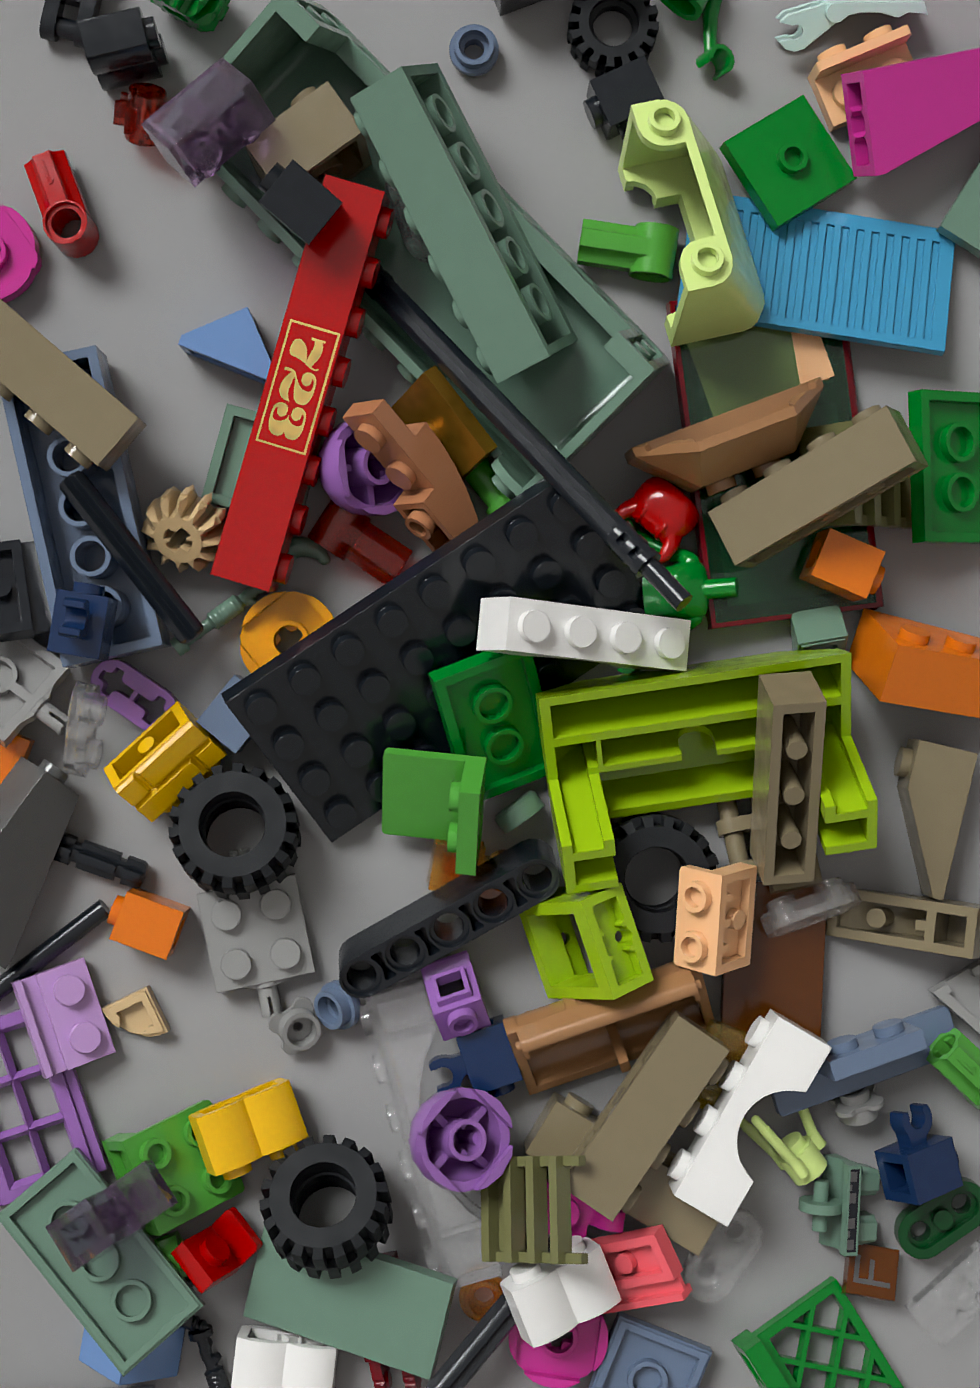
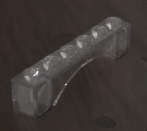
(403, 1033)

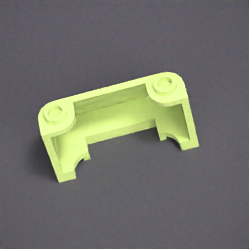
(680, 167)

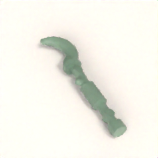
(235, 604)

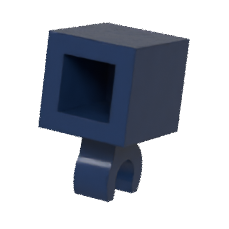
(83, 622)
(485, 1058)
(919, 1163)

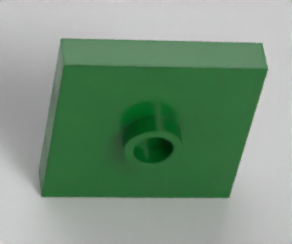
(787, 163)

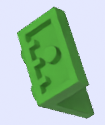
(436, 799)
(179, 1162)

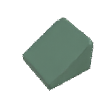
(818, 629)

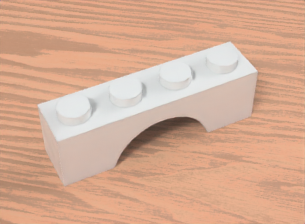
(583, 634)
(777, 1060)

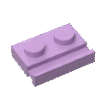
(63, 1017)

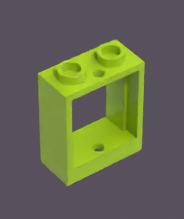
(599, 915)

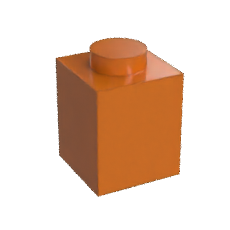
(844, 565)
(147, 922)

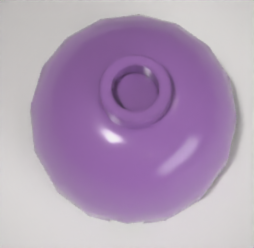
(355, 476)
(461, 1139)

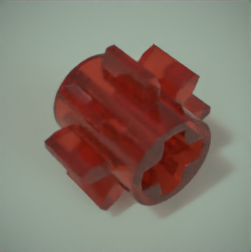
(137, 106)

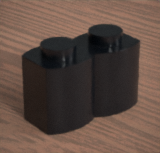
(123, 48)

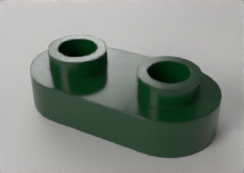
(943, 1222)

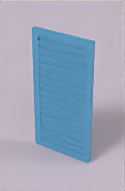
(851, 278)

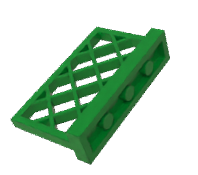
(769, 1366)

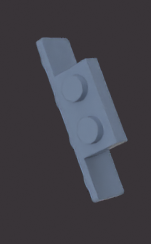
(869, 1058)

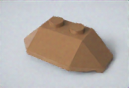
(730, 443)

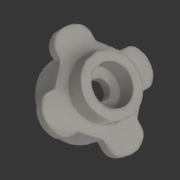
(306, 1036)
(858, 1106)

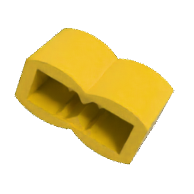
(247, 1128)

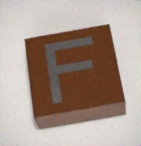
(871, 1273)

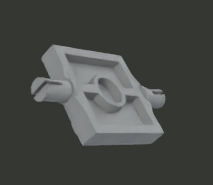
(26, 688)
(256, 939)

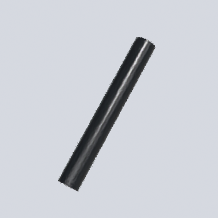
(54, 946)

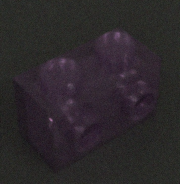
(209, 122)

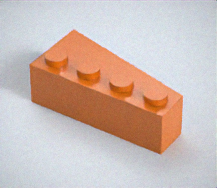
(917, 664)

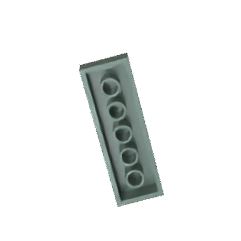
(462, 219)

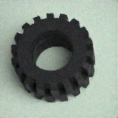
(222, 793)
(664, 832)
(309, 1171)

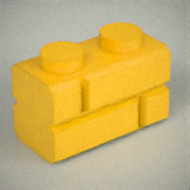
(164, 762)

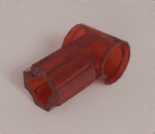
(360, 542)

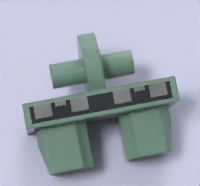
(837, 1204)

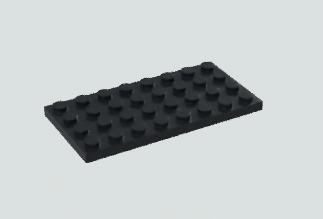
(364, 677)

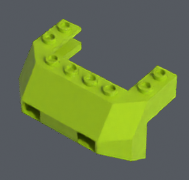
(681, 743)

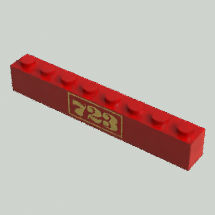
(301, 388)

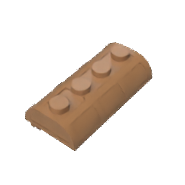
(592, 1035)

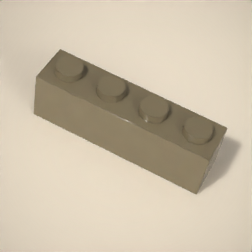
(62, 395)
(817, 487)
(787, 777)
(645, 1113)
(559, 1133)

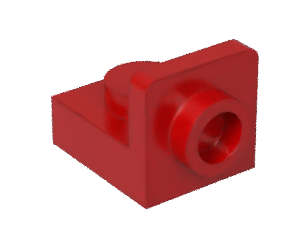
(217, 1250)

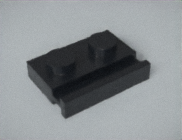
(22, 592)

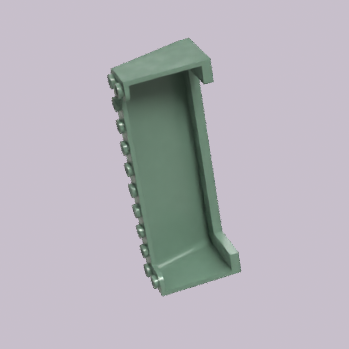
(564, 395)

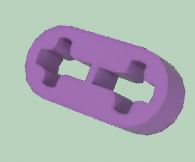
(140, 683)

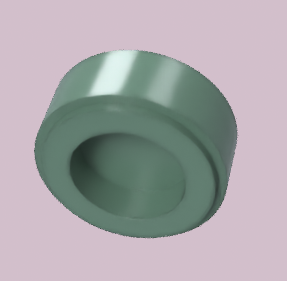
(519, 811)

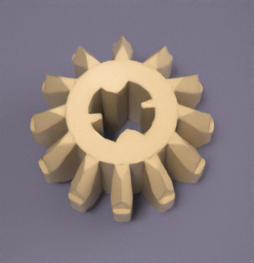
(184, 528)

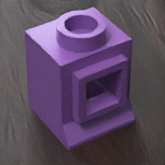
(462, 1010)

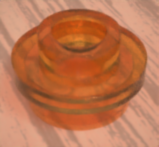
(470, 1305)

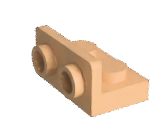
(879, 49)
(715, 918)

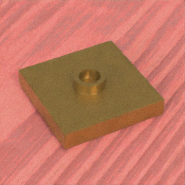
(437, 403)

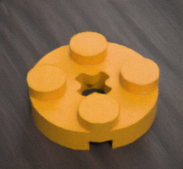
(269, 616)

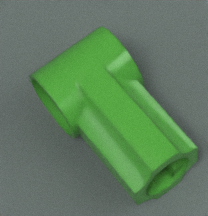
(641, 250)
(958, 1062)

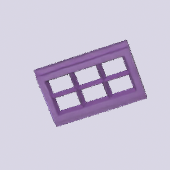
(73, 1113)

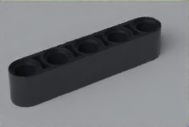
(437, 939)

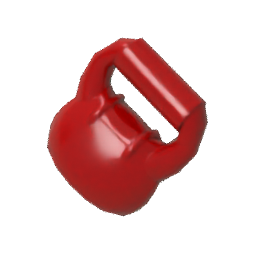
(662, 512)

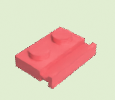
(644, 1268)

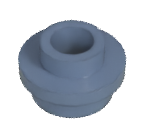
(473, 35)
(336, 1007)

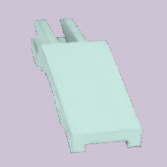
(820, 15)

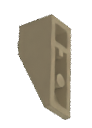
(933, 800)
(912, 923)

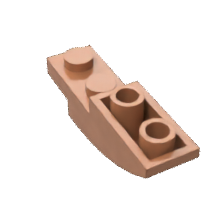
(414, 458)

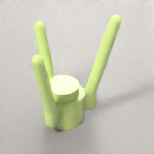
(793, 1153)

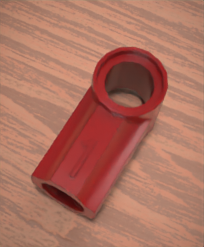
(61, 202)

